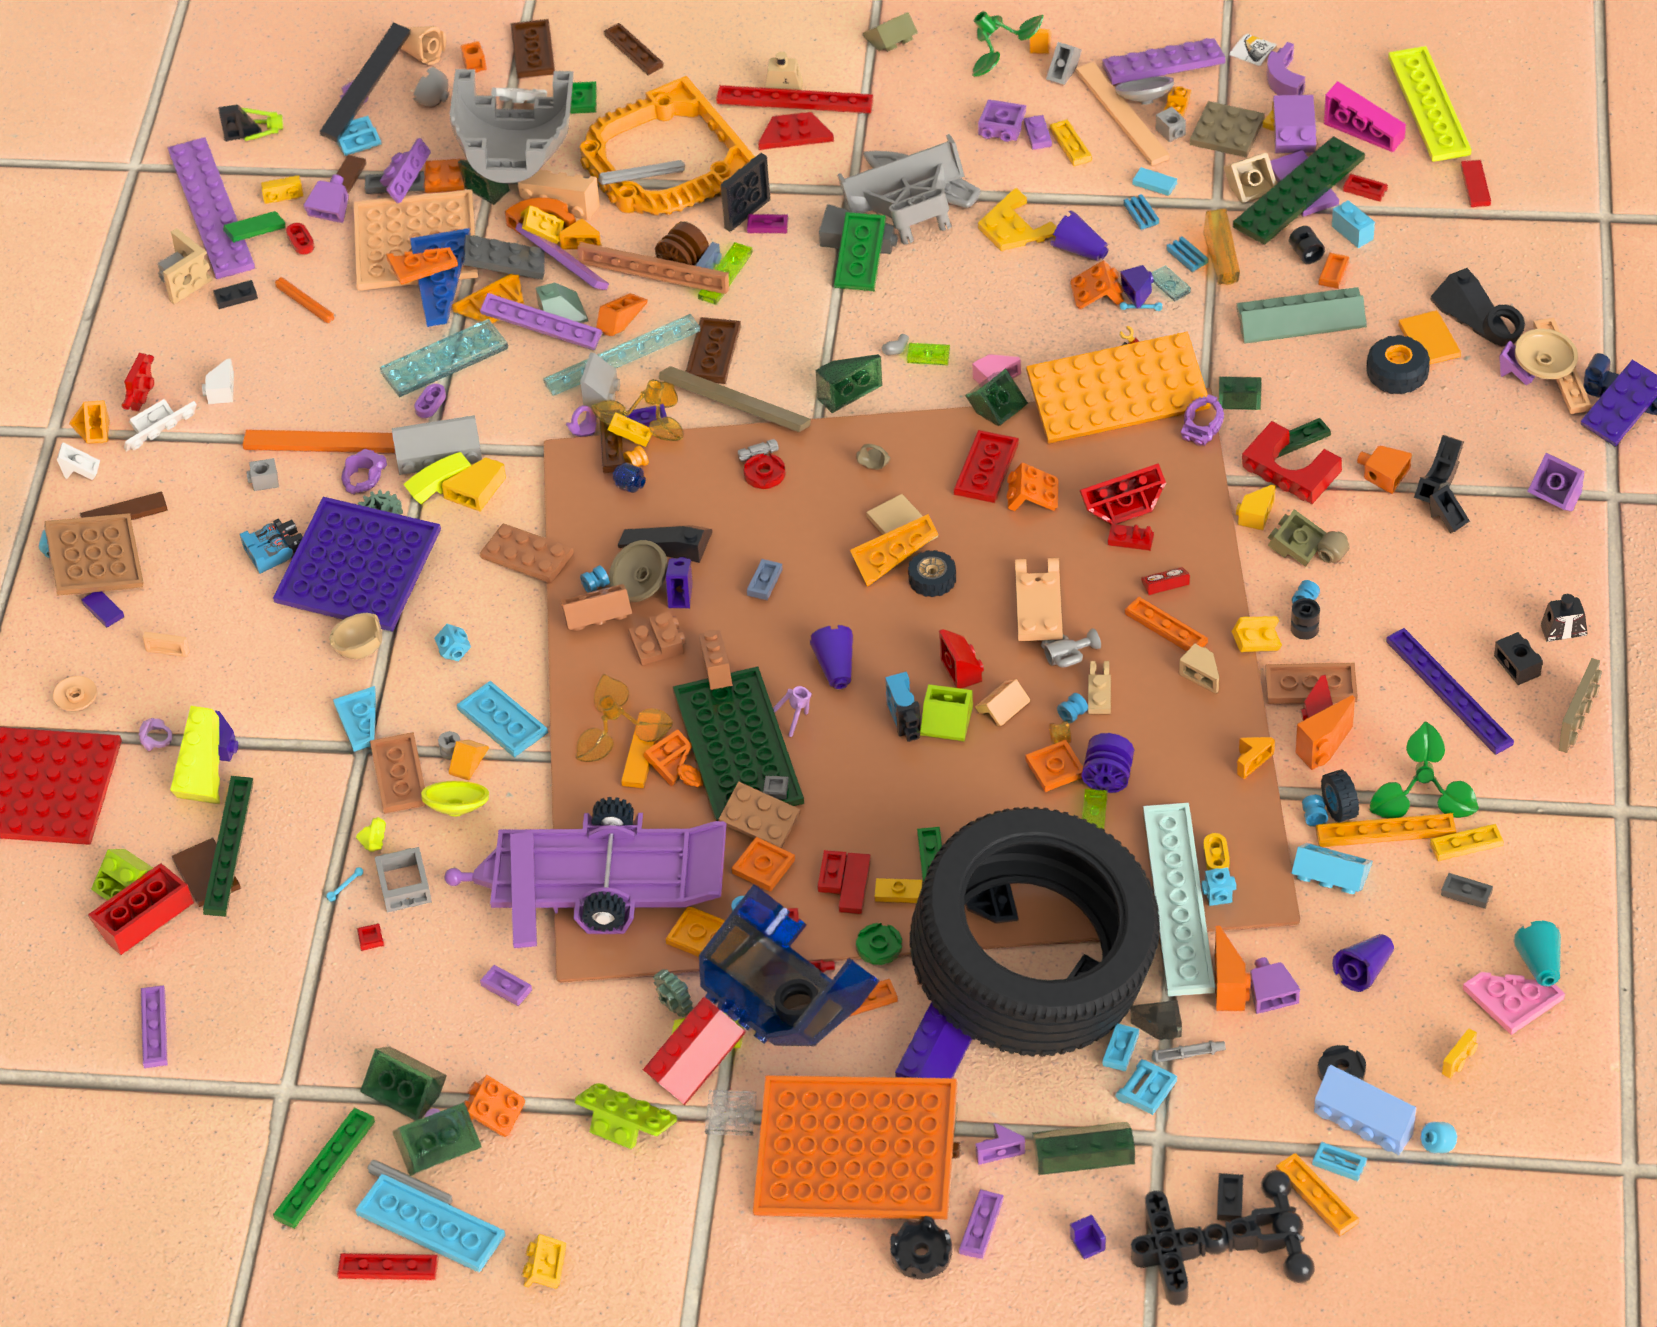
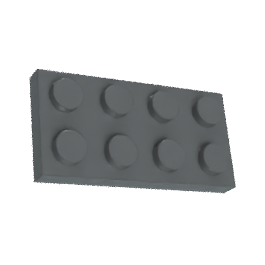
(503, 257)

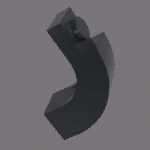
(1442, 469)

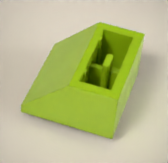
(946, 712)
(117, 872)

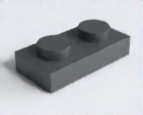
(1466, 890)

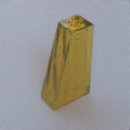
(1221, 246)

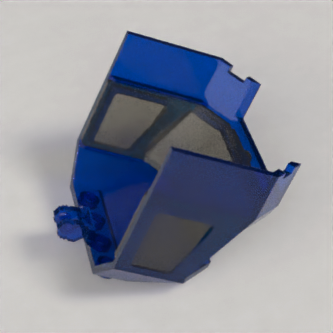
(754, 958)

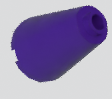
(1079, 238)
(834, 653)
(1362, 962)

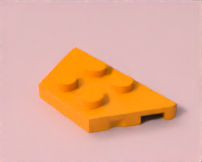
(506, 287)

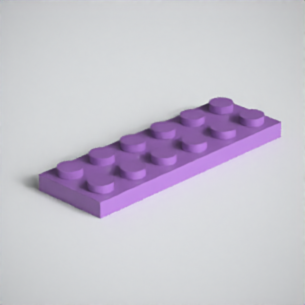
(1163, 61)

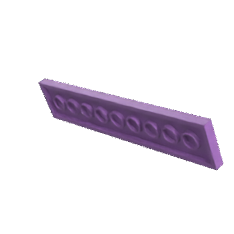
(210, 207)

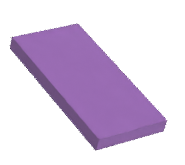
(1286, 164)

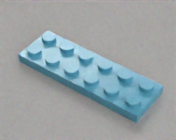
(430, 1222)

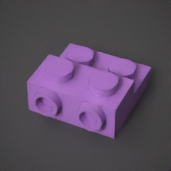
(1001, 120)

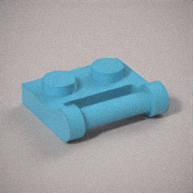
(1153, 1089)

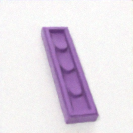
(154, 1026)

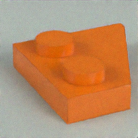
(668, 755)

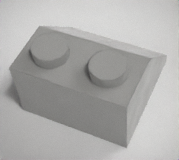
(598, 381)

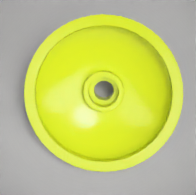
(455, 797)

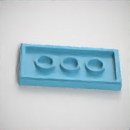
(502, 719)

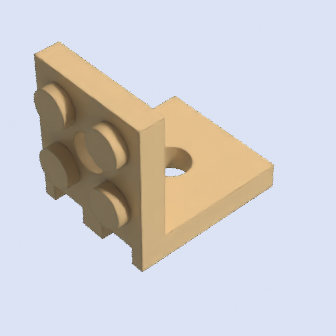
(191, 265)

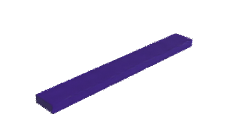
(1450, 691)

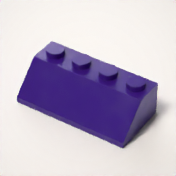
(934, 1049)

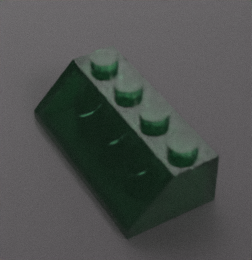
(1084, 1148)

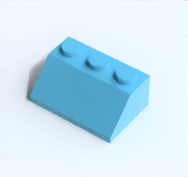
(1331, 868)

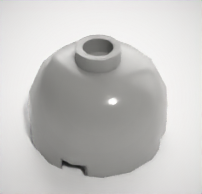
(432, 89)

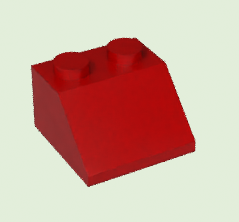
(959, 659)

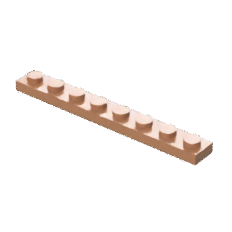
(653, 268)

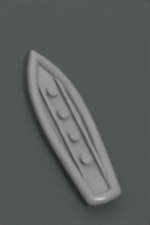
(957, 192)

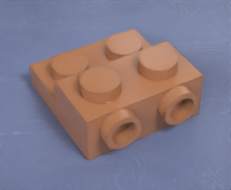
(657, 638)

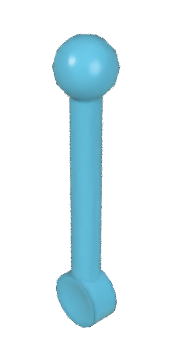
(1158, 306)
(331, 896)

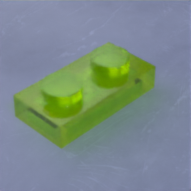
(928, 354)

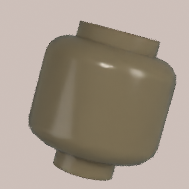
(1333, 547)

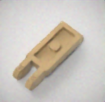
(1099, 690)

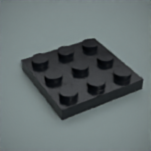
(745, 192)

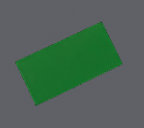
(860, 251)

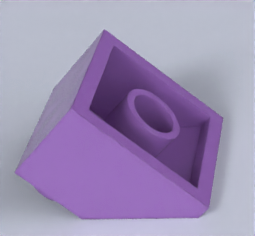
(1557, 482)

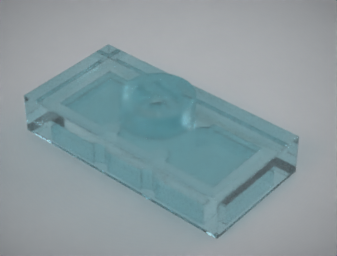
(1170, 283)

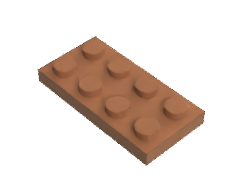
(526, 553)
(1295, 681)
(398, 772)

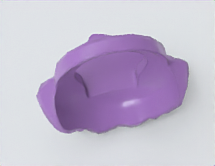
(586, 427)

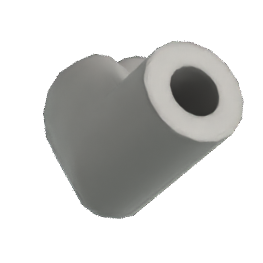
(896, 347)

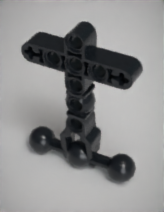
(1285, 1225)

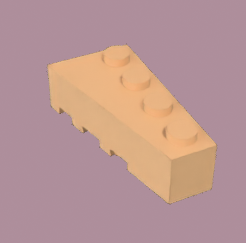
(577, 192)

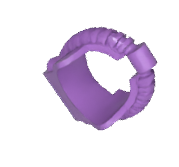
(1199, 434)
(363, 459)

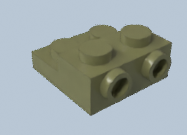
(1296, 537)

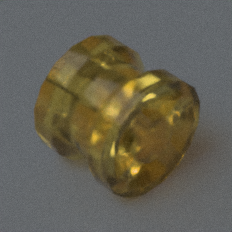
(1060, 732)

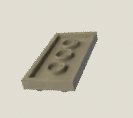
(1580, 705)

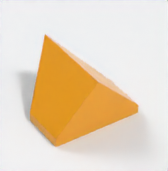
(92, 422)

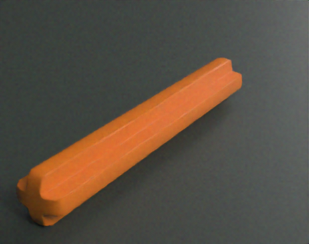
(304, 300)

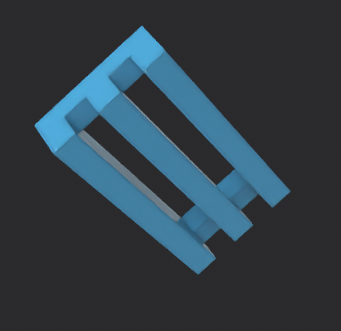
(1141, 200)
(1190, 253)

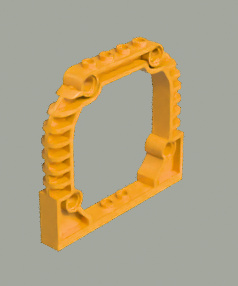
(662, 103)

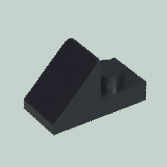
(1448, 508)

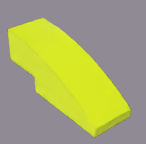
(430, 479)

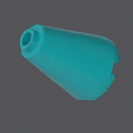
(1540, 950)

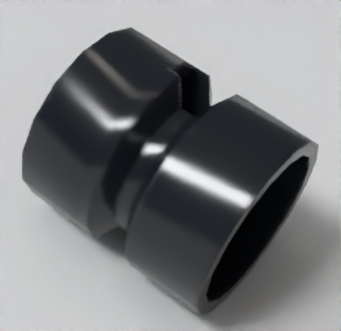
(1306, 244)
(1305, 618)

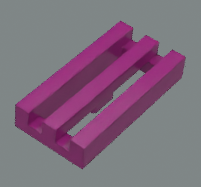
(767, 223)

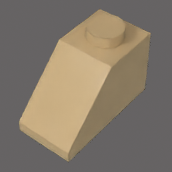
(1200, 667)

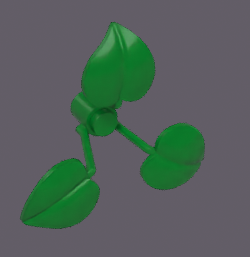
(987, 26)
(1423, 747)

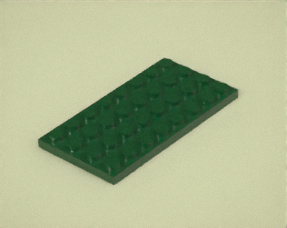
(735, 737)

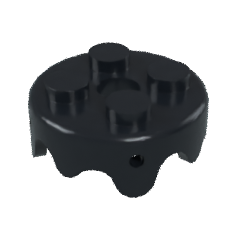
(921, 1235)

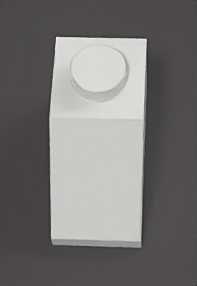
(220, 384)

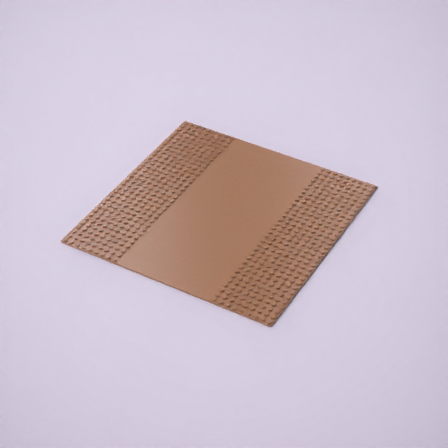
(856, 774)

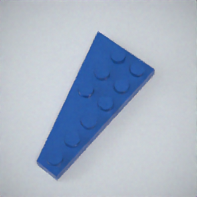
(440, 288)

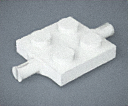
(518, 95)

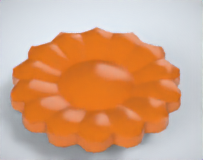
(690, 775)

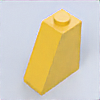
(475, 484)

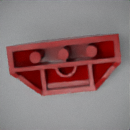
(1125, 495)

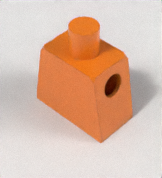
(1385, 467)

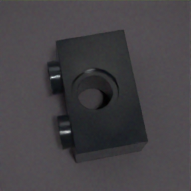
(1518, 658)

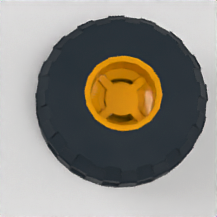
(1398, 364)

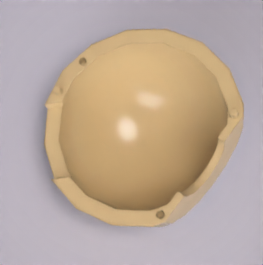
(357, 636)

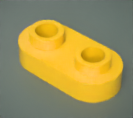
(1218, 855)

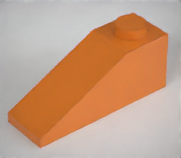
(619, 313)

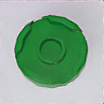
(879, 944)

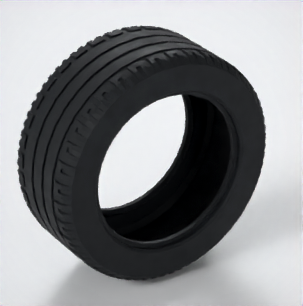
(1055, 854)

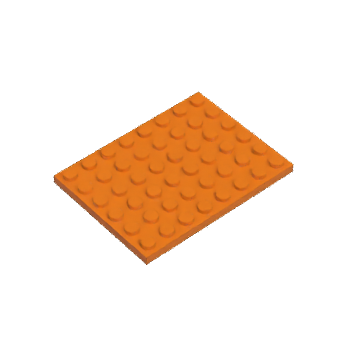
(855, 1147)

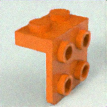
(1095, 284)
(1032, 485)
(494, 1105)

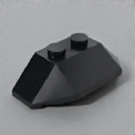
(995, 904)

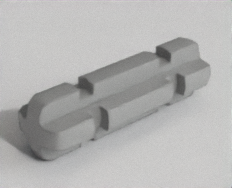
(760, 448)

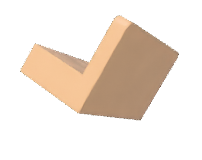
(1004, 701)

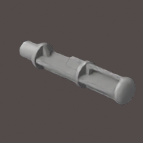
(1187, 1051)

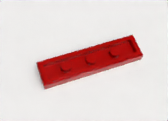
(387, 1266)

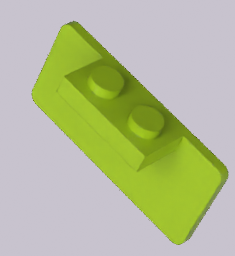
(621, 1116)

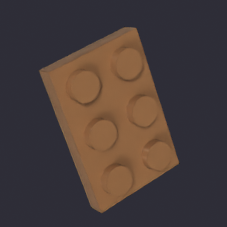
(759, 815)

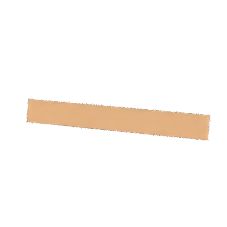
(1122, 113)

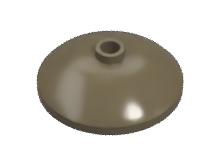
(633, 564)

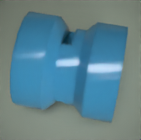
(594, 579)
(1306, 589)
(1072, 708)
(1314, 810)

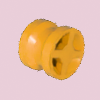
(636, 457)

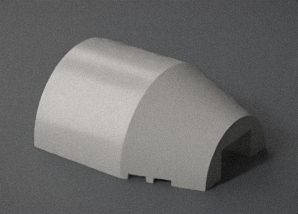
(509, 142)

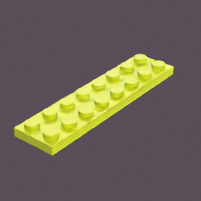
(1429, 104)

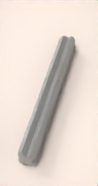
(641, 172)

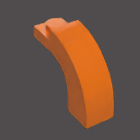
(547, 205)

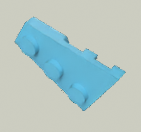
(357, 716)

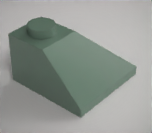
(561, 302)

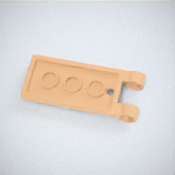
(1038, 602)

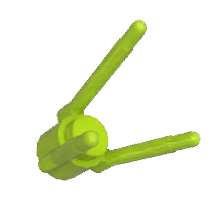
(274, 122)

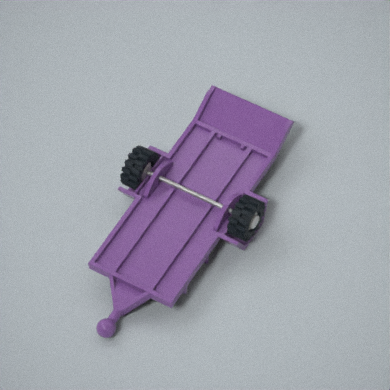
(610, 867)

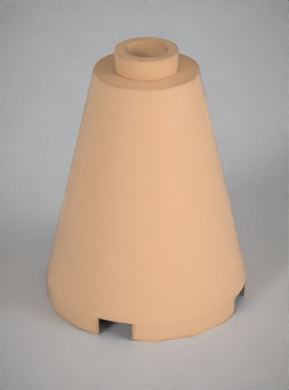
(425, 44)

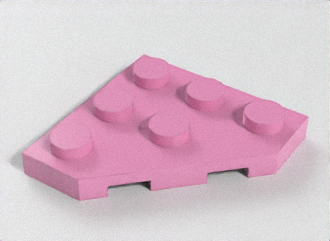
(1512, 998)

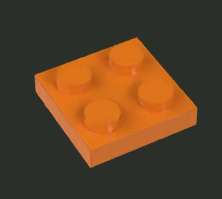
(443, 176)
(1055, 765)
(763, 864)

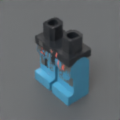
(271, 544)
(902, 706)

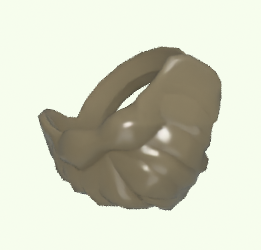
(874, 458)

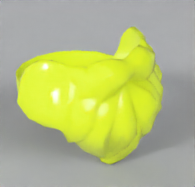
(373, 835)

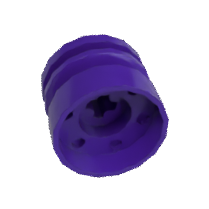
(1108, 762)

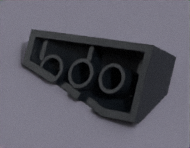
(1467, 301)
(674, 540)

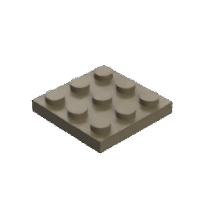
(1227, 129)

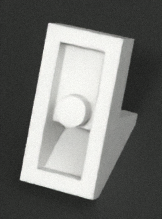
(72, 460)

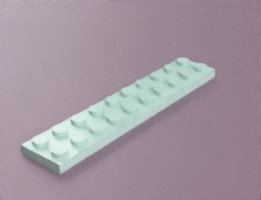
(1179, 900)

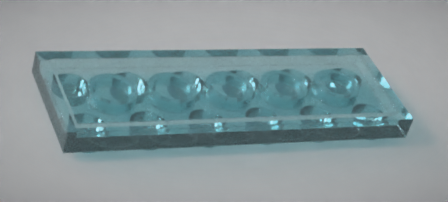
(443, 357)

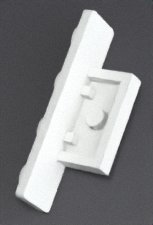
(154, 420)

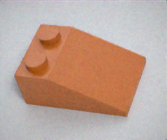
(1324, 732)
(1230, 975)

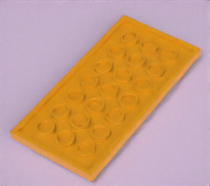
(1116, 387)

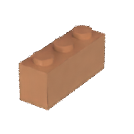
(596, 607)
(715, 659)

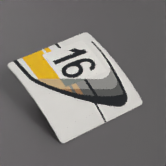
(1252, 49)

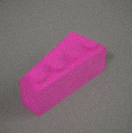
(1361, 118)

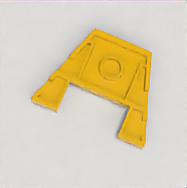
(1008, 229)

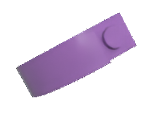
(1279, 77)

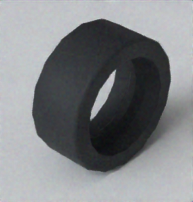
(1508, 312)
(788, 989)

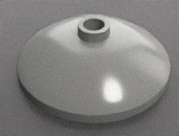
(1145, 89)

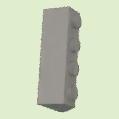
(429, 442)

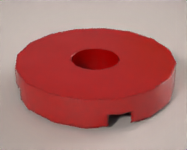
(768, 479)

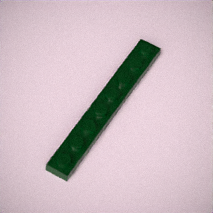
(228, 846)

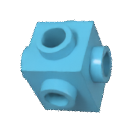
(452, 642)
(1218, 886)

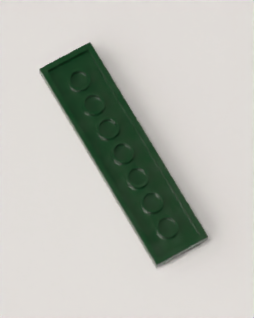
(1298, 190)

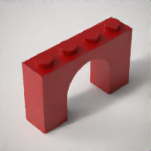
(1305, 482)

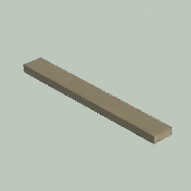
(735, 399)

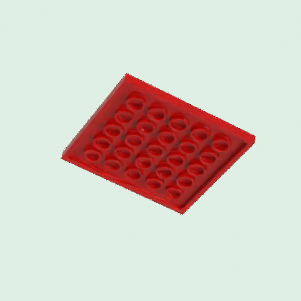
(53, 783)

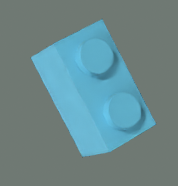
(1353, 224)

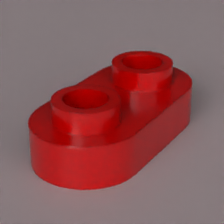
(300, 238)

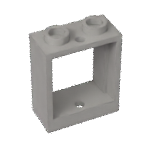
(396, 898)

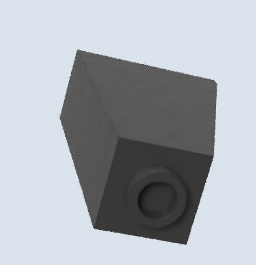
(832, 227)

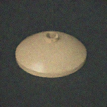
(1546, 353)

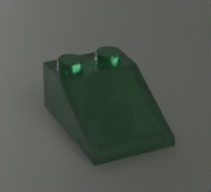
(847, 380)
(436, 1139)

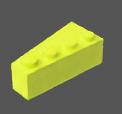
(198, 758)

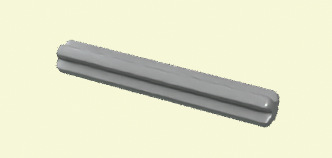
(378, 1168)

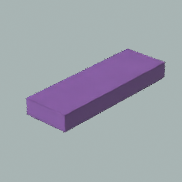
(981, 1224)

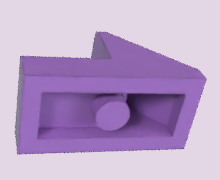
(1509, 363)
(1005, 1145)

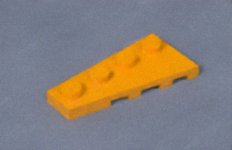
(890, 549)

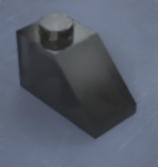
(1158, 1019)

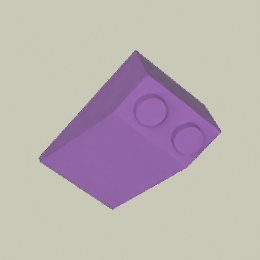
(1294, 123)

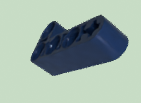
(1599, 378)

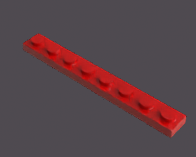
(795, 99)

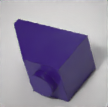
(1137, 284)
(227, 742)

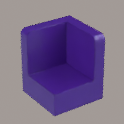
(1087, 1237)

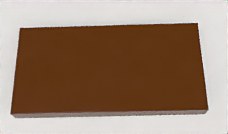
(532, 48)
(713, 349)

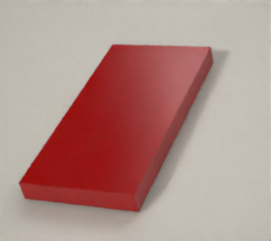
(986, 466)

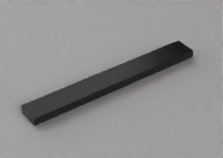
(365, 82)

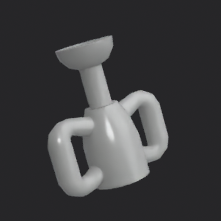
(1065, 651)

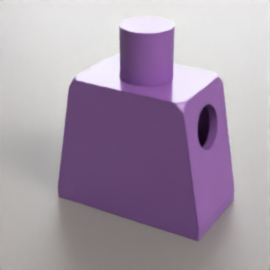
(328, 200)
(1272, 986)

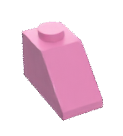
(993, 363)

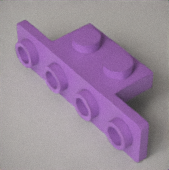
(404, 170)

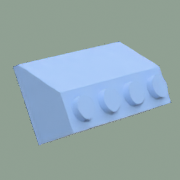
(1365, 1110)

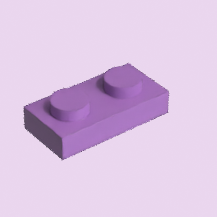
(1037, 132)
(506, 985)

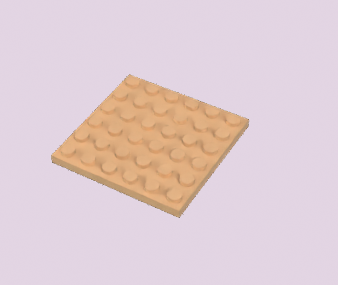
(387, 228)

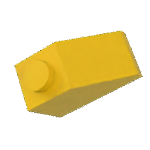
(1256, 508)

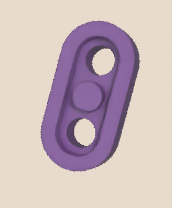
(430, 400)

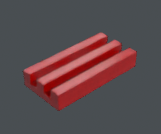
(1365, 187)

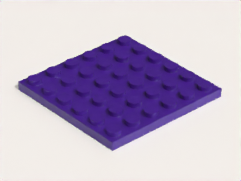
(357, 562)

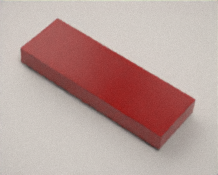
(1475, 183)
(854, 883)

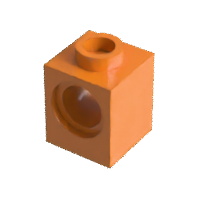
(473, 56)

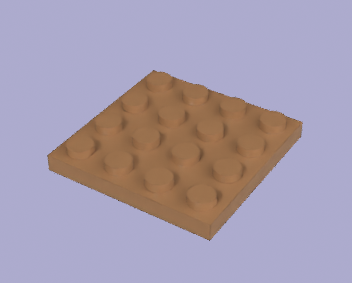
(93, 554)

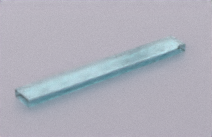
(626, 352)

